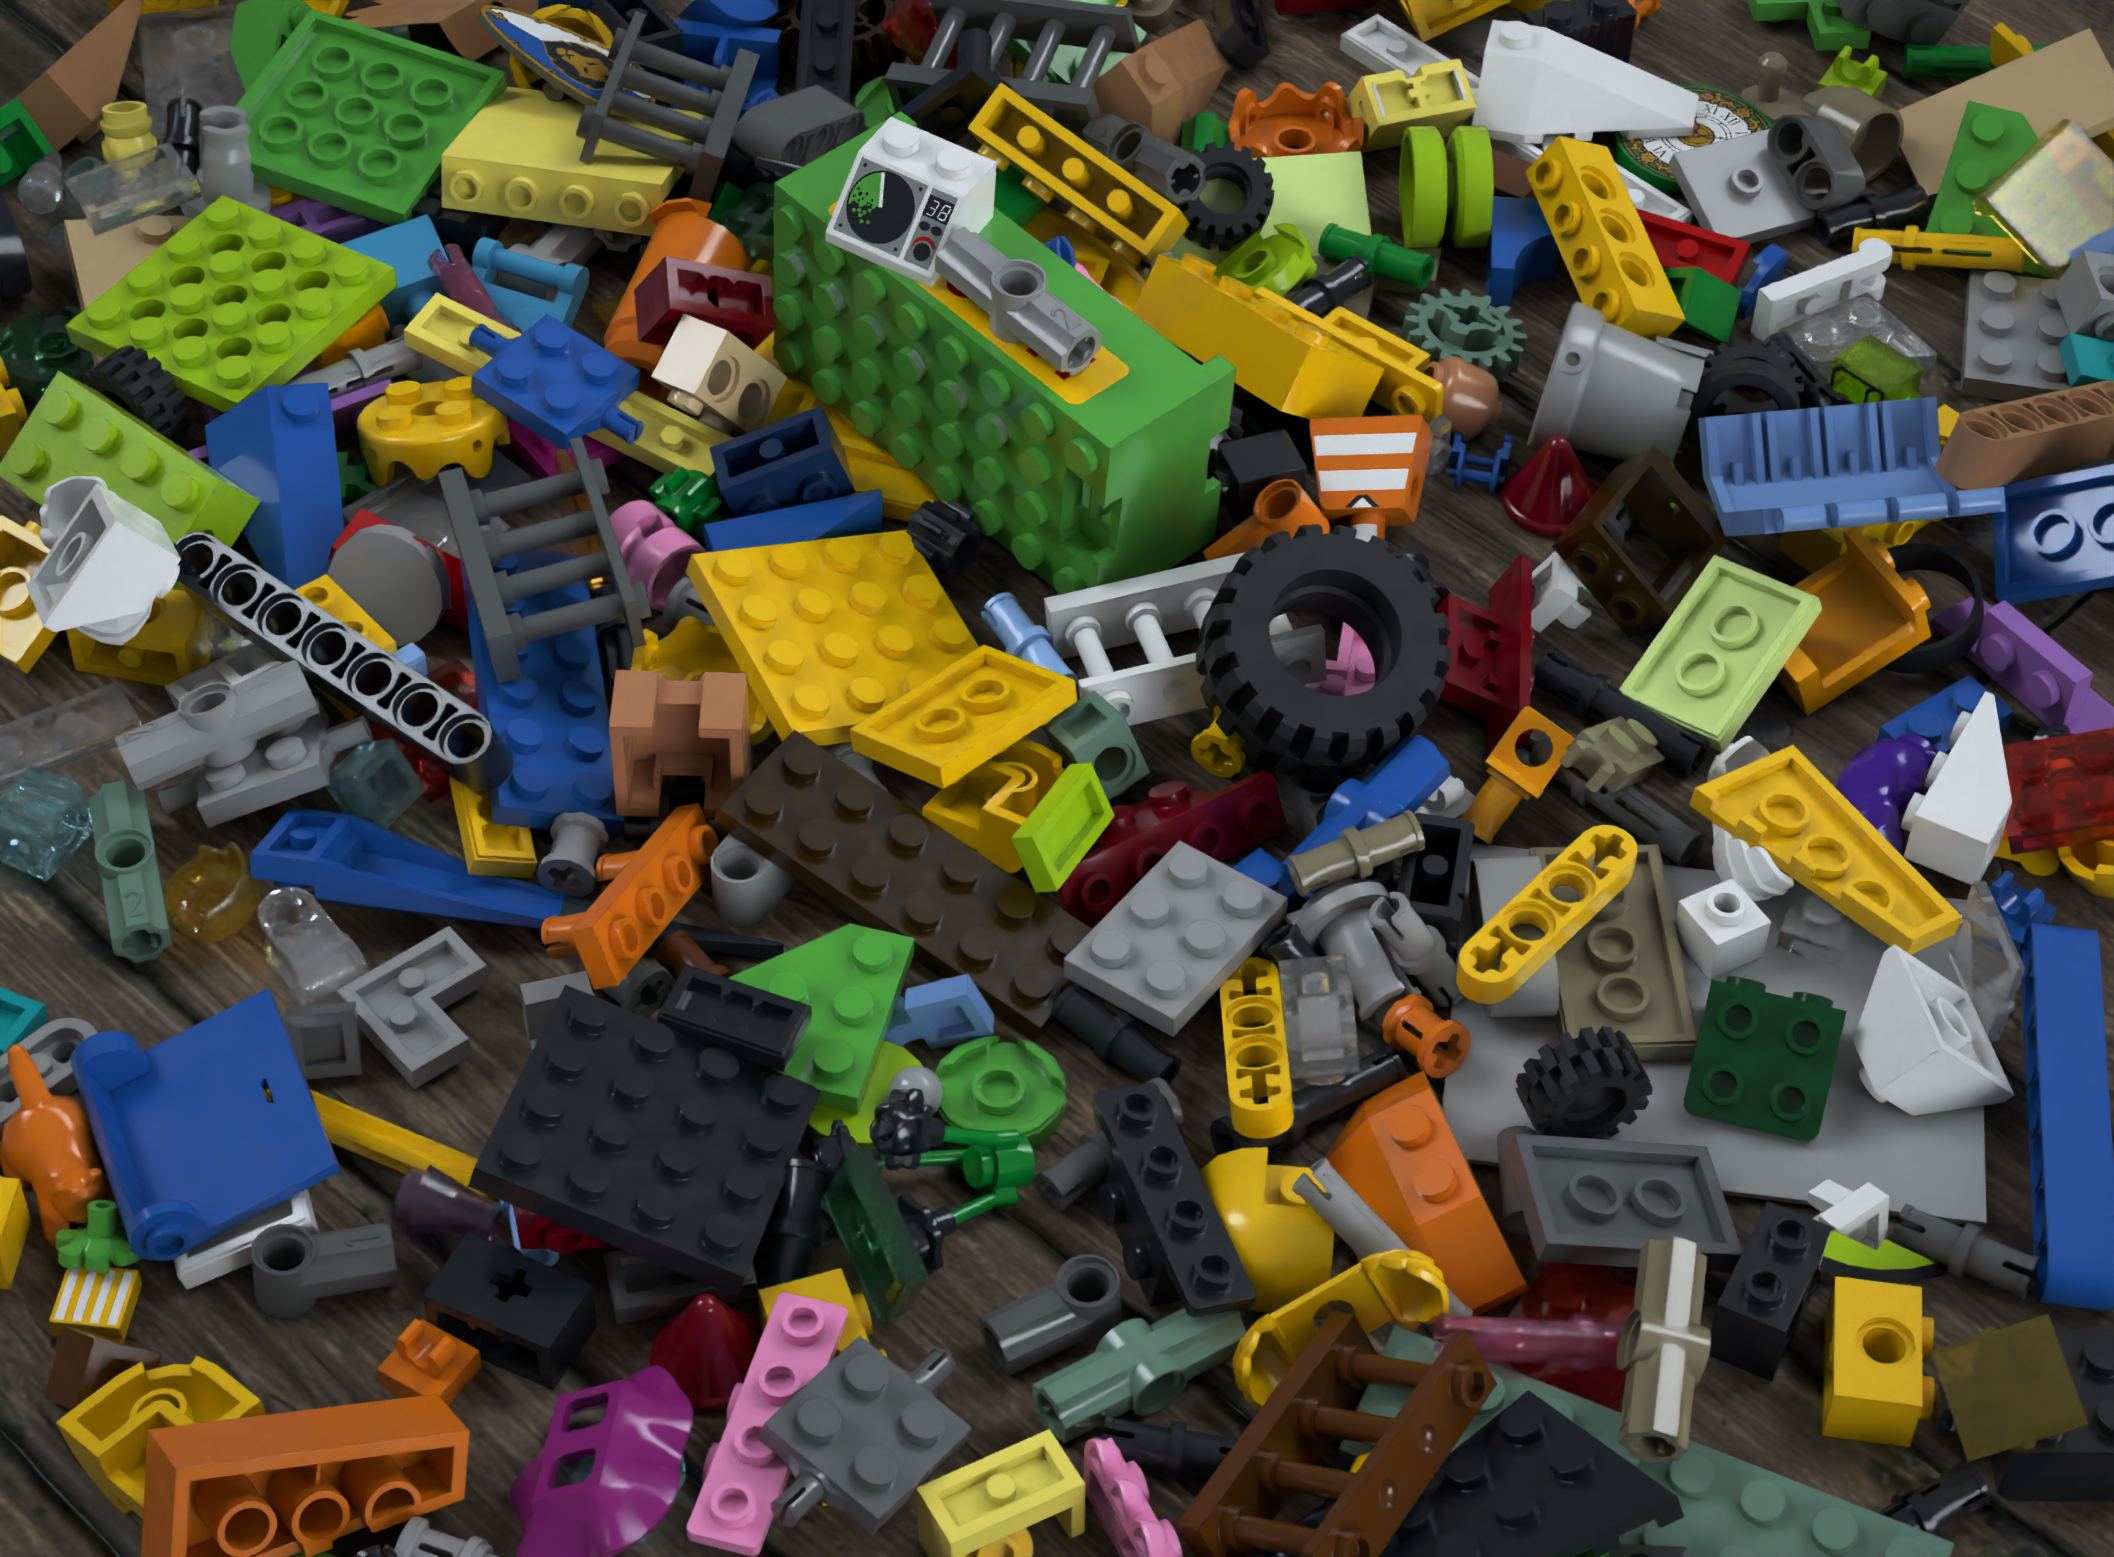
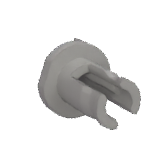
(226, 162)
(1338, 924)

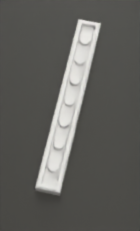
(1389, 48)

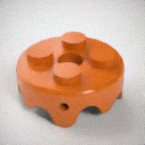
(1294, 118)

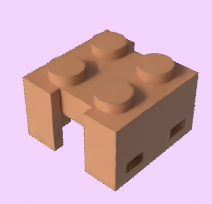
(680, 731)

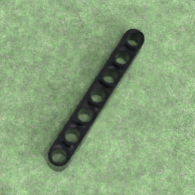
(269, 610)

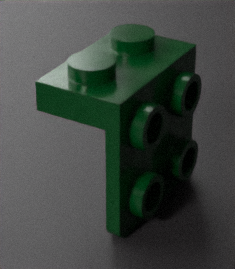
(1764, 1059)

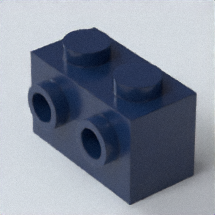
(783, 465)

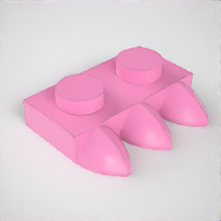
(1121, 1503)

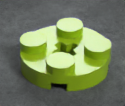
(1271, 262)

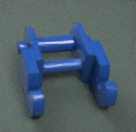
(1499, 464)

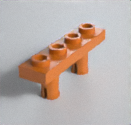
(639, 902)

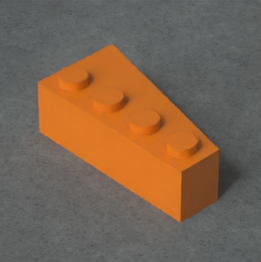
(299, 1477)

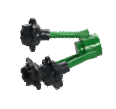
(903, 1136)

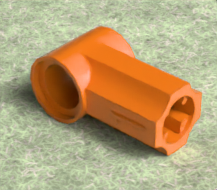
(1277, 508)

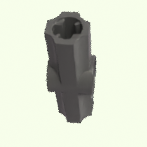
(1148, 158)

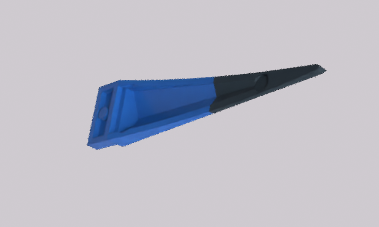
(381, 870)

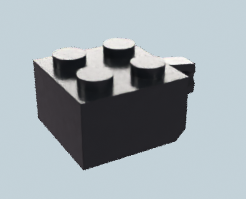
(2071, 1463)

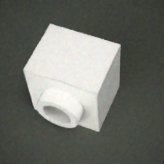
(1721, 928)

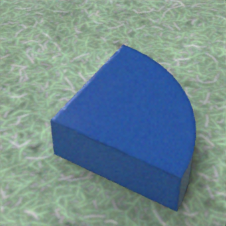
(1770, 270)

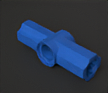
(1394, 786)

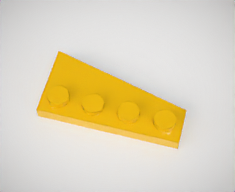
(1827, 847)

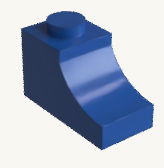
(1518, 248)

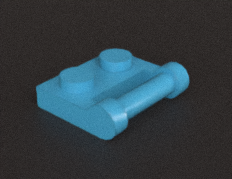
(521, 308)

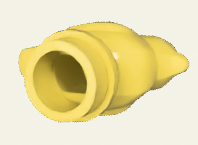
(126, 130)

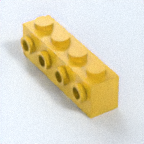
(1078, 176)

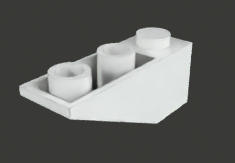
(1967, 800)

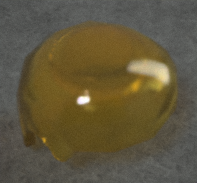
(212, 894)

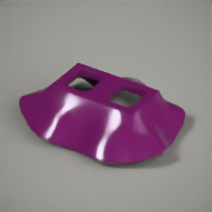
(631, 1475)

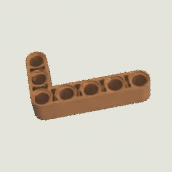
(2030, 437)

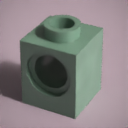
(1099, 735)

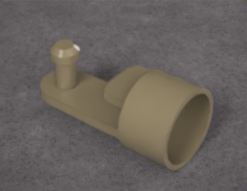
(1865, 123)

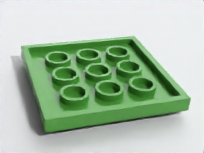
(360, 115)

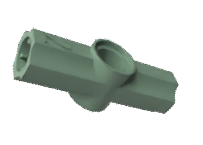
(129, 872)
(1135, 1370)

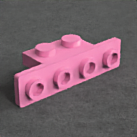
(741, 1471)

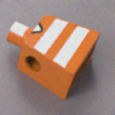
(1370, 470)

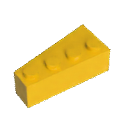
(1273, 354)

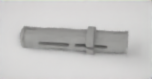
(365, 368)
(1356, 1220)

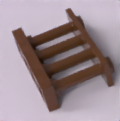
(1299, 1420)

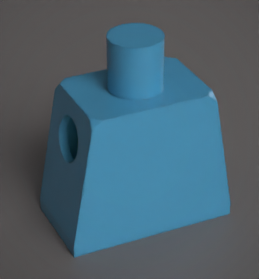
(407, 250)

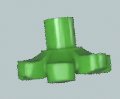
(96, 1242)

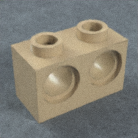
(717, 377)

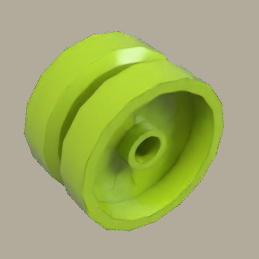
(1446, 187)

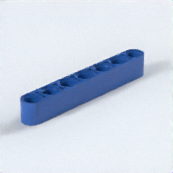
(2068, 1116)

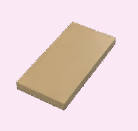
(2046, 86)

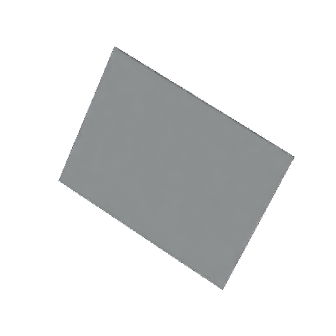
(1915, 1160)

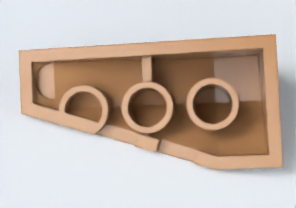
(1164, 81)
(74, 90)

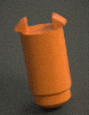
(680, 234)

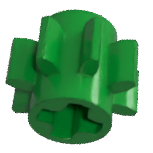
(687, 500)

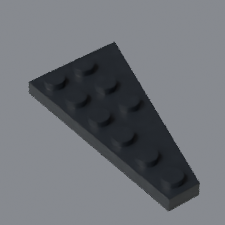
(1531, 1490)

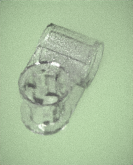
(307, 947)

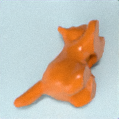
(52, 1150)

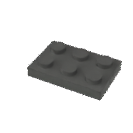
(1611, 1196)

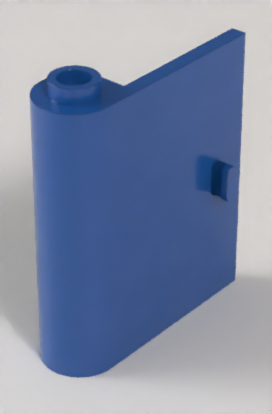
(193, 1128)

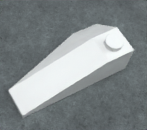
(1554, 85)

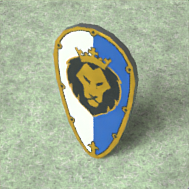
(557, 54)

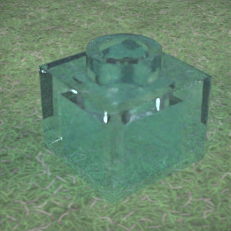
(375, 782)

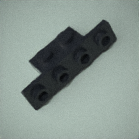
(1163, 1208)

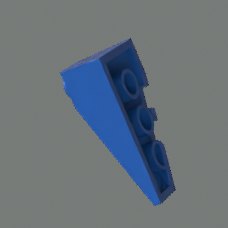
(286, 457)

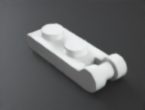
(1822, 288)

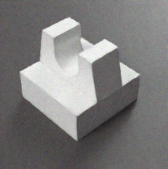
(1854, 1214)

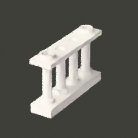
(1144, 612)

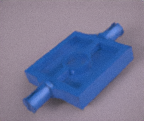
(556, 382)

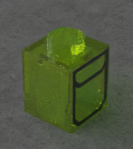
(1875, 373)

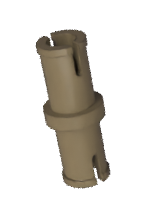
(1356, 853)

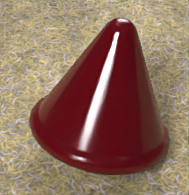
(1547, 490)
(707, 1351)

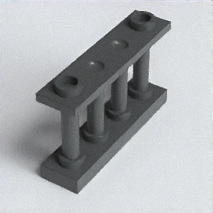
(1049, 24)
(711, 134)
(497, 591)

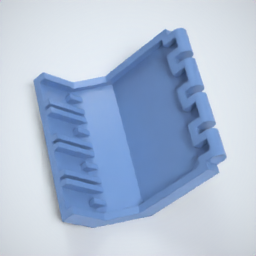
(1832, 468)

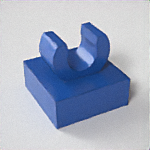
(2020, 907)

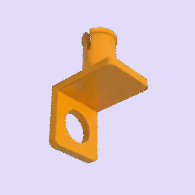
(1511, 778)

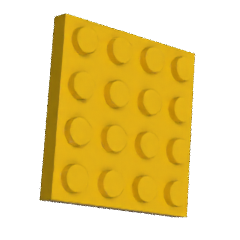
(831, 626)

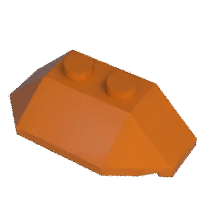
(1418, 1181)

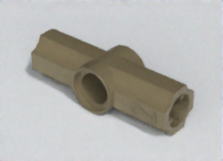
(1663, 1350)

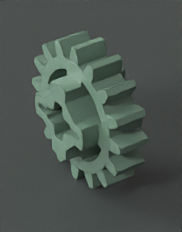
(1466, 329)

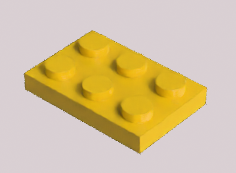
(963, 716)

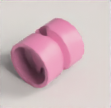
(652, 548)

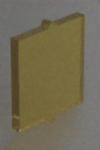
(2009, 1387)

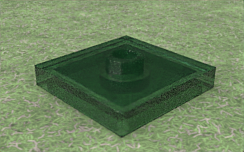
(875, 1235)

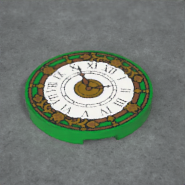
(1716, 119)

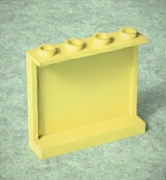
(525, 164)

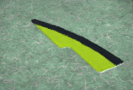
(1886, 1264)

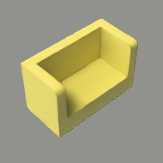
(1000, 1498)

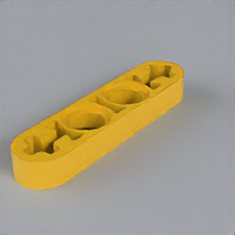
(1540, 908)
(1256, 1046)

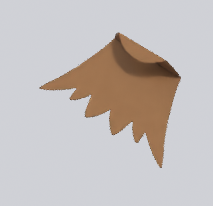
(456, 18)

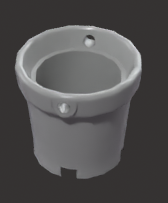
(1614, 390)

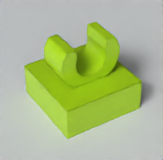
(1855, 74)

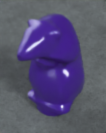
(1884, 781)

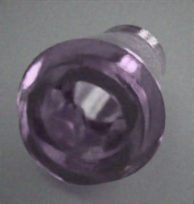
(443, 1206)

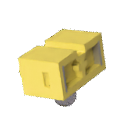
(1390, 103)

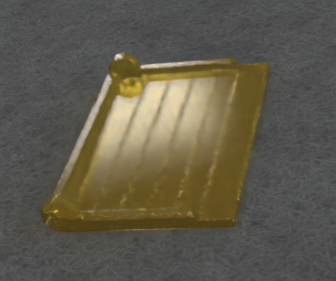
(2053, 196)

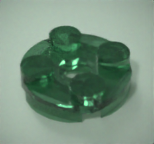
(26, 350)

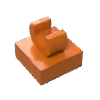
(428, 1363)

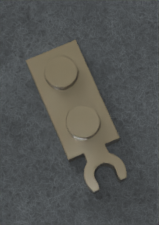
(1614, 754)

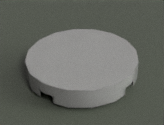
(393, 580)

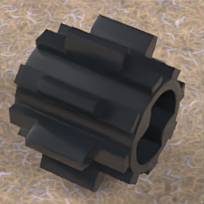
(945, 536)

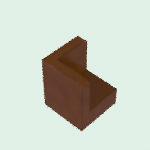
(90, 1361)

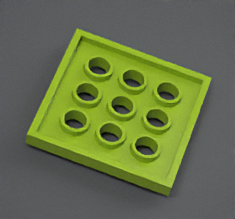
(233, 284)

